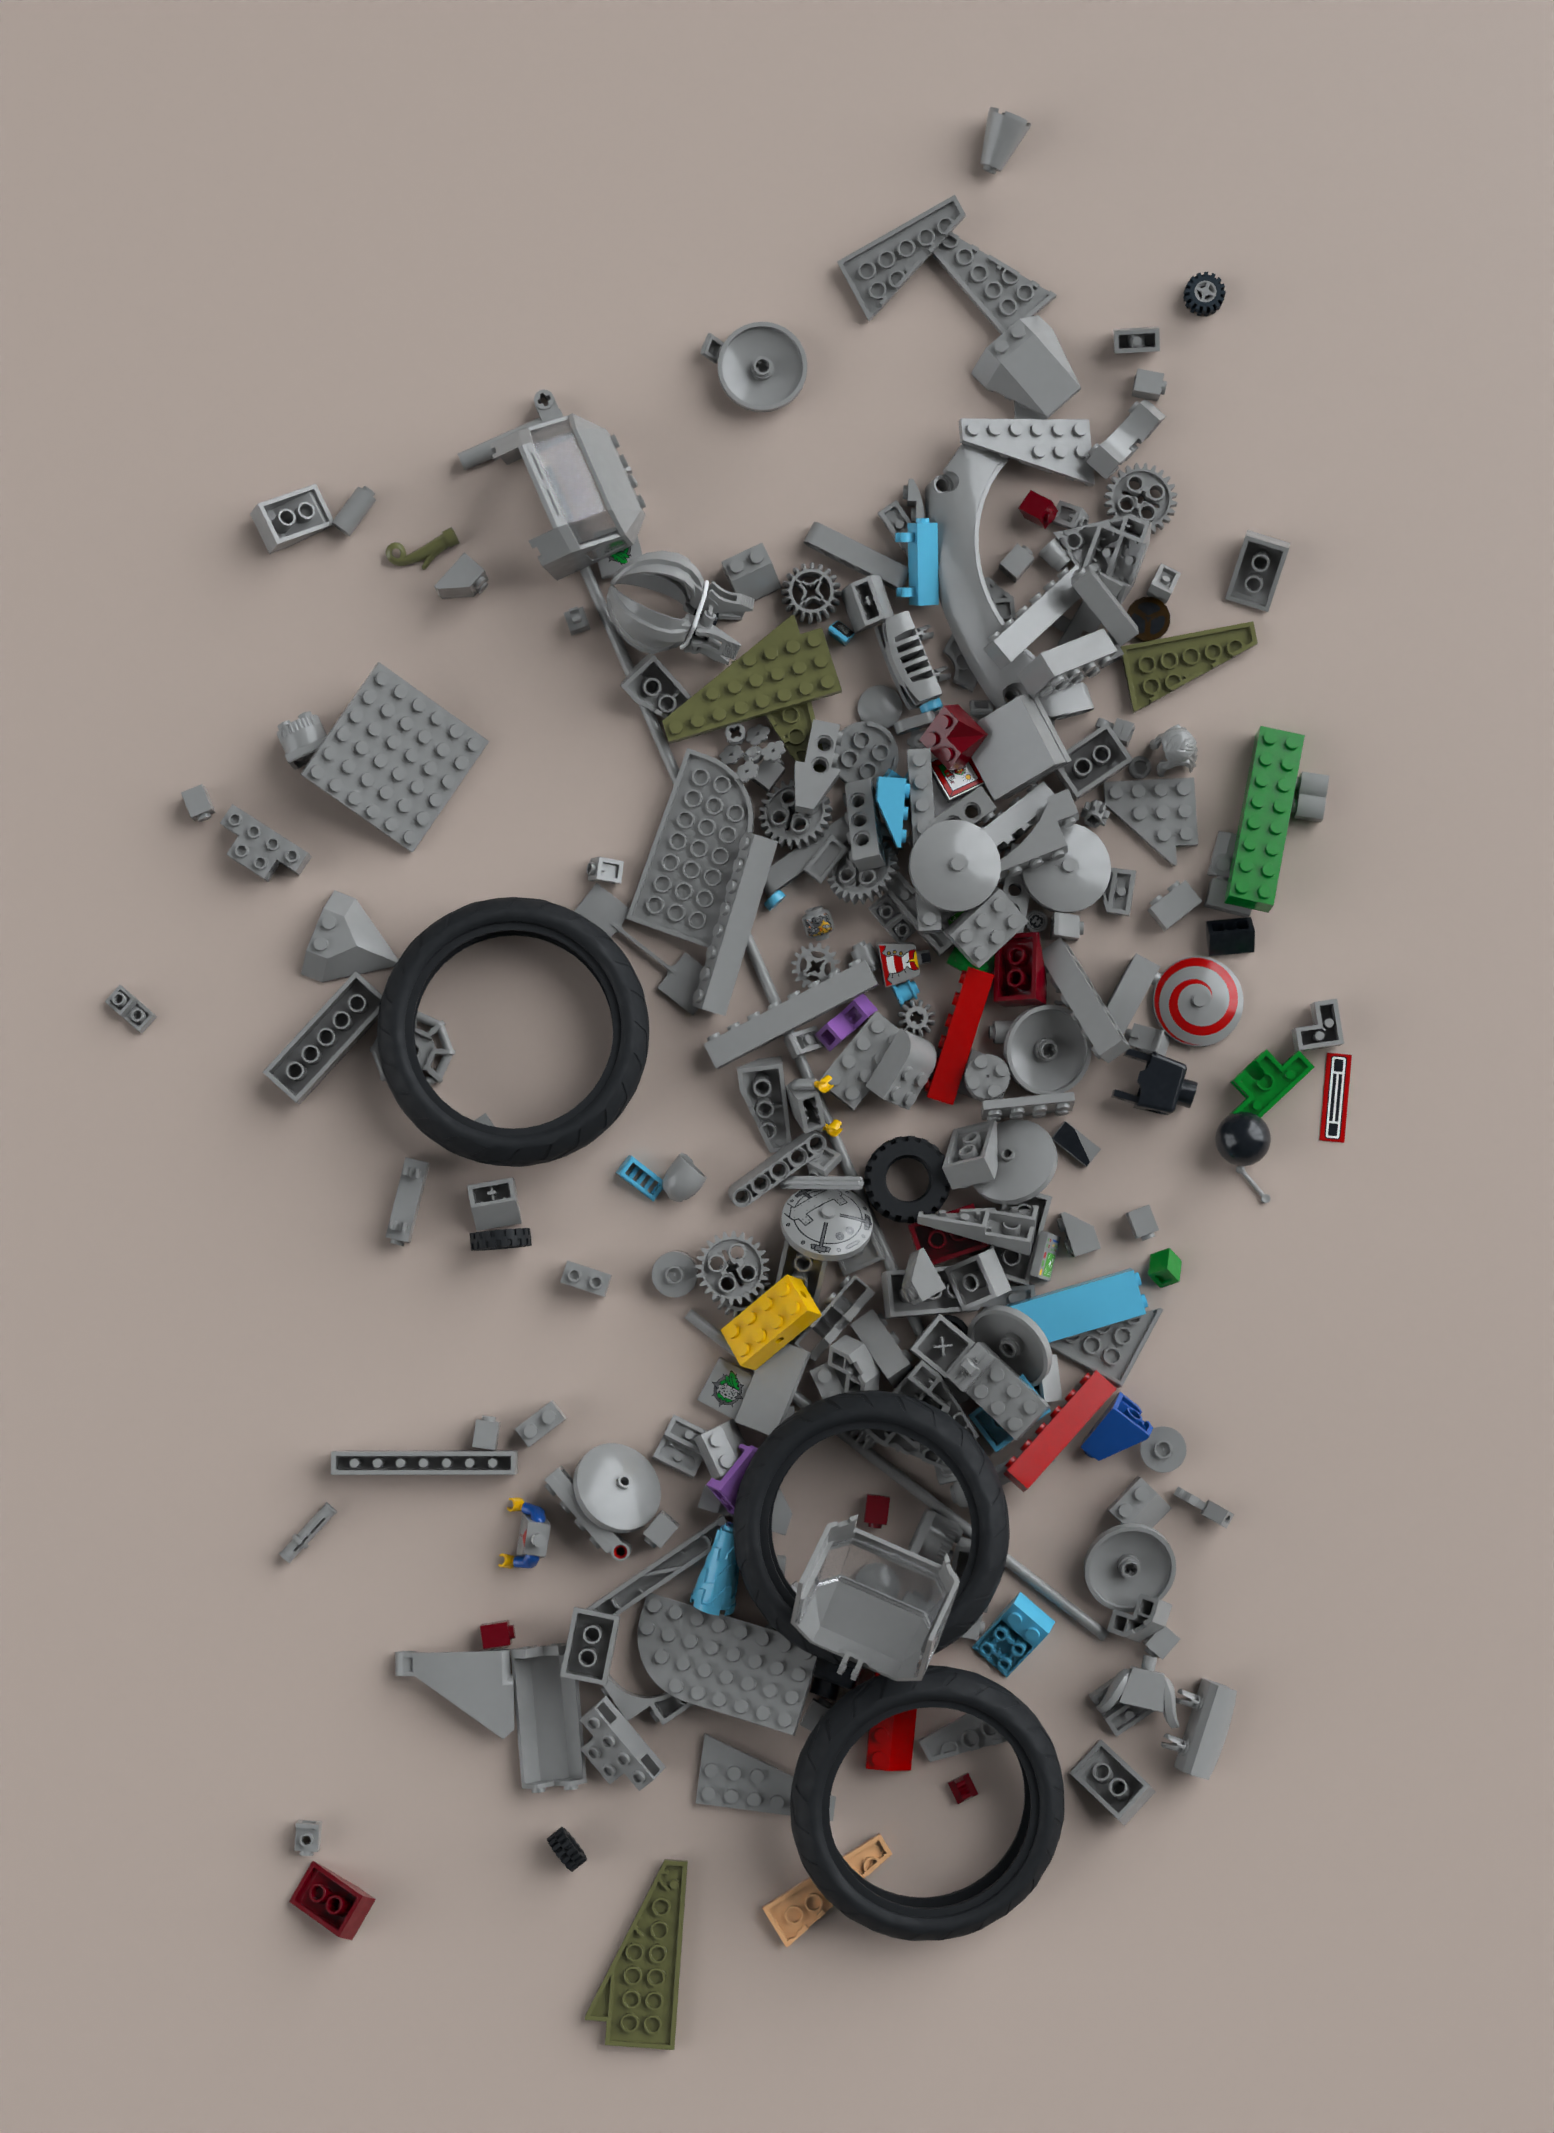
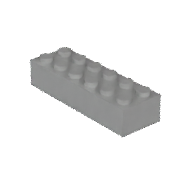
(326, 1038)

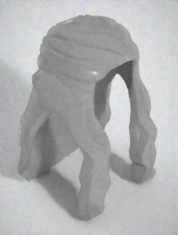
(1178, 747)

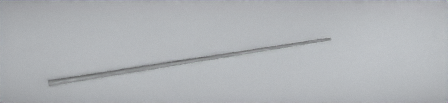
(751, 947)

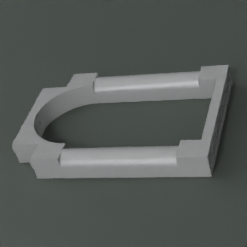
(636, 1588)

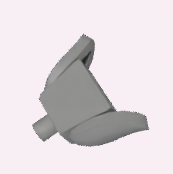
(1143, 1689)

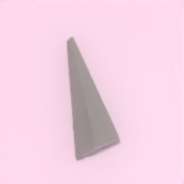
(1004, 1228)

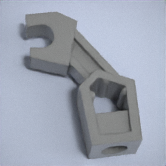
(1209, 1509)

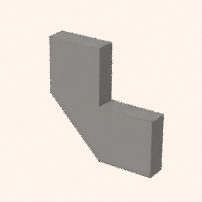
(1002, 600)

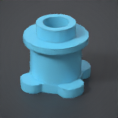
(905, 991)

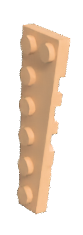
(805, 1904)

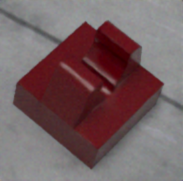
(963, 1788)

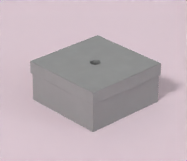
(1018, 747)

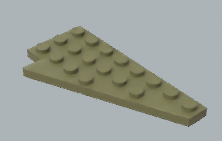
(770, 677)
(643, 1981)

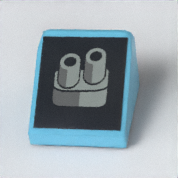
(840, 632)

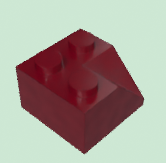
(953, 737)

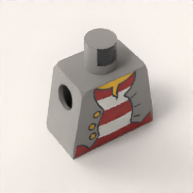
(900, 961)

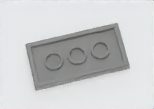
(773, 1390)

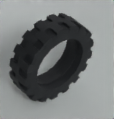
(500, 1239)

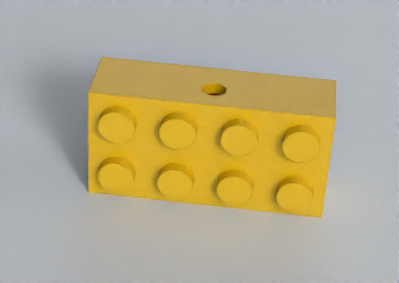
(771, 1322)

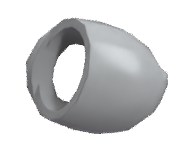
(682, 1179)

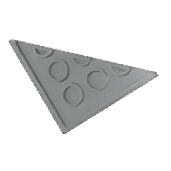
(1110, 1348)

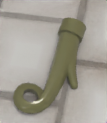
(427, 552)

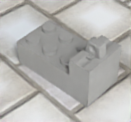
(998, 1390)

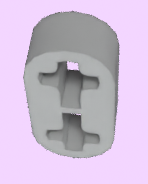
(914, 723)

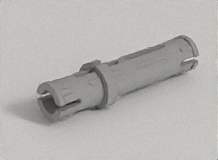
(307, 1533)

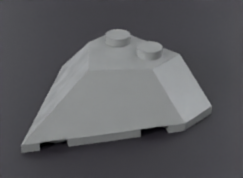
(1110, 548)
(345, 942)

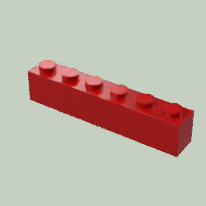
(960, 1035)
(1060, 1430)

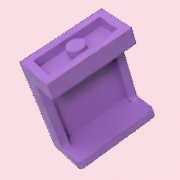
(727, 1488)

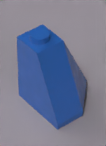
(1116, 1429)

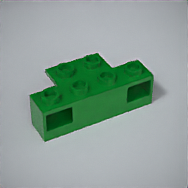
(1268, 1081)

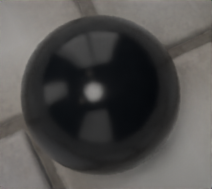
(1243, 1138)

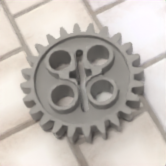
(1148, 481)
(777, 808)
(855, 885)
(751, 1258)

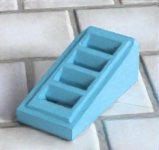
(629, 1178)

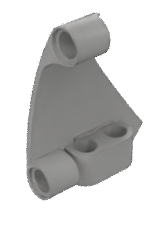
(470, 1680)

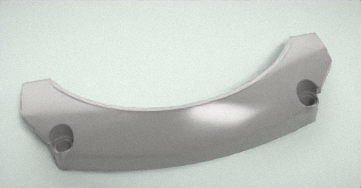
(963, 586)

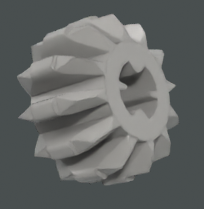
(920, 1012)

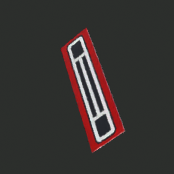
(1335, 1097)

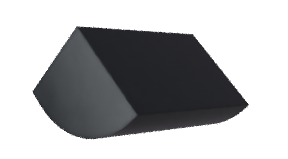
(1230, 936)

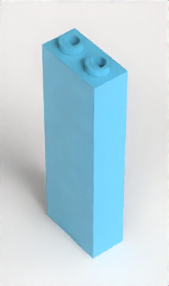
(1086, 1305)

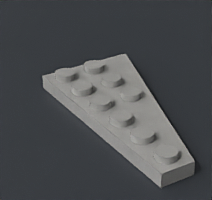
(889, 261)
(991, 284)
(1044, 444)
(742, 1781)

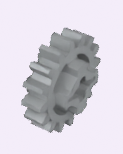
(806, 953)

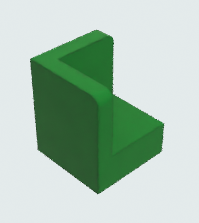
(1164, 1268)

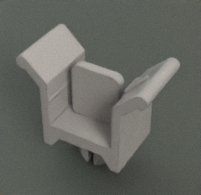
(1147, 1039)

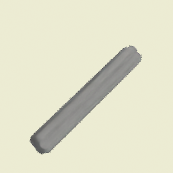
(823, 1182)

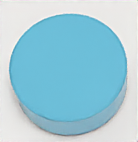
(933, 705)
(774, 900)

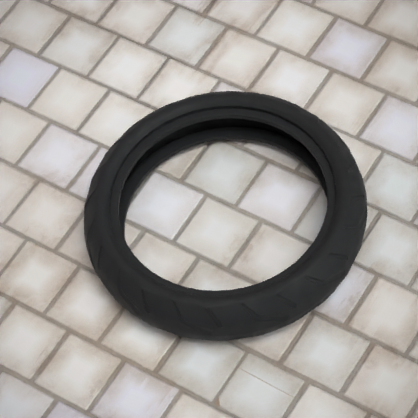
(512, 918)
(886, 1412)
(961, 1910)

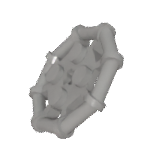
(426, 1048)

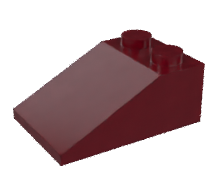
(1020, 972)
(332, 1901)

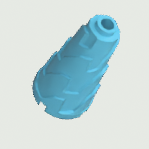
(719, 1577)

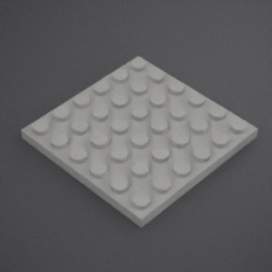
(394, 757)

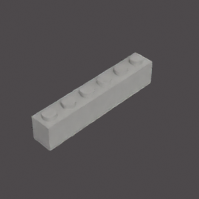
(1033, 620)
(1084, 1001)

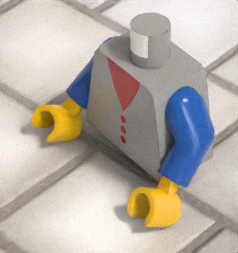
(532, 1536)

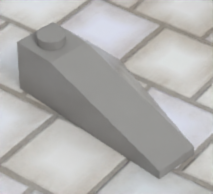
(654, 687)
(765, 1094)

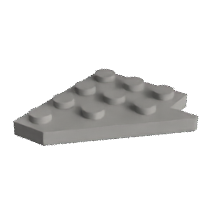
(1156, 811)

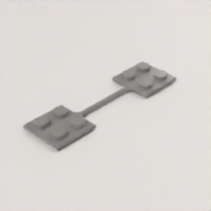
(610, 913)

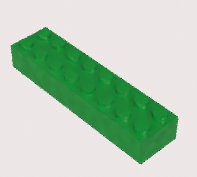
(1264, 819)

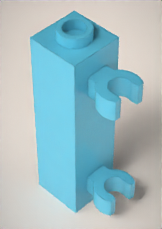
(922, 563)

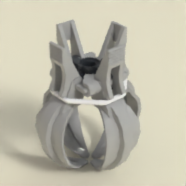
(680, 579)

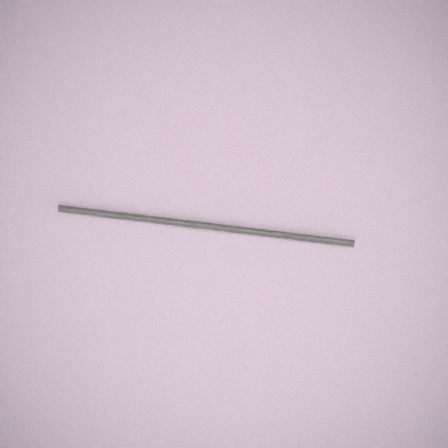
(926, 1497)

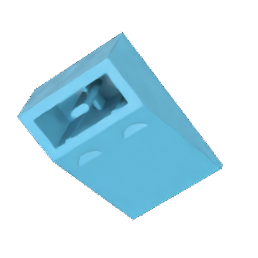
(890, 801)
(1014, 1634)

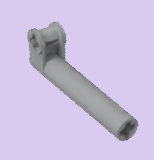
(483, 452)

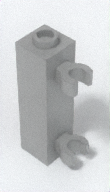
(1104, 605)
(407, 1201)

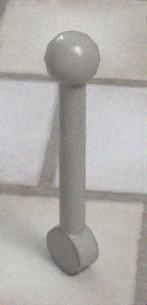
(1265, 1198)

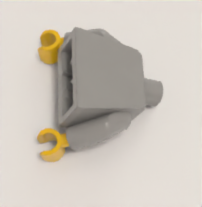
(807, 1107)

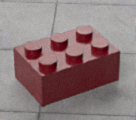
(943, 1245)

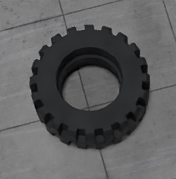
(876, 1173)

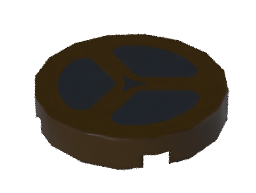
(1151, 618)

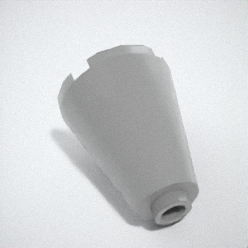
(1001, 138)

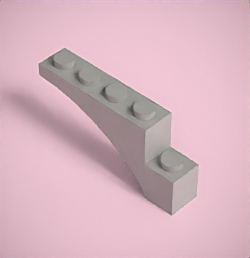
(1045, 839)

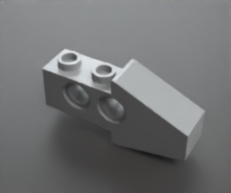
(810, 785)

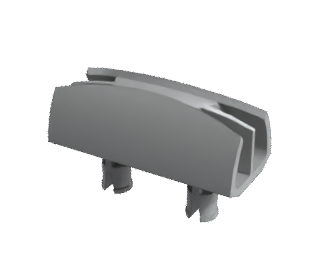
(908, 660)
(1205, 1729)

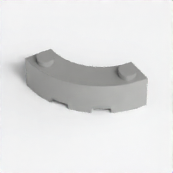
(1123, 441)

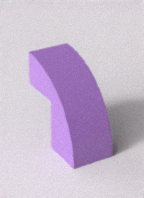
(846, 1022)

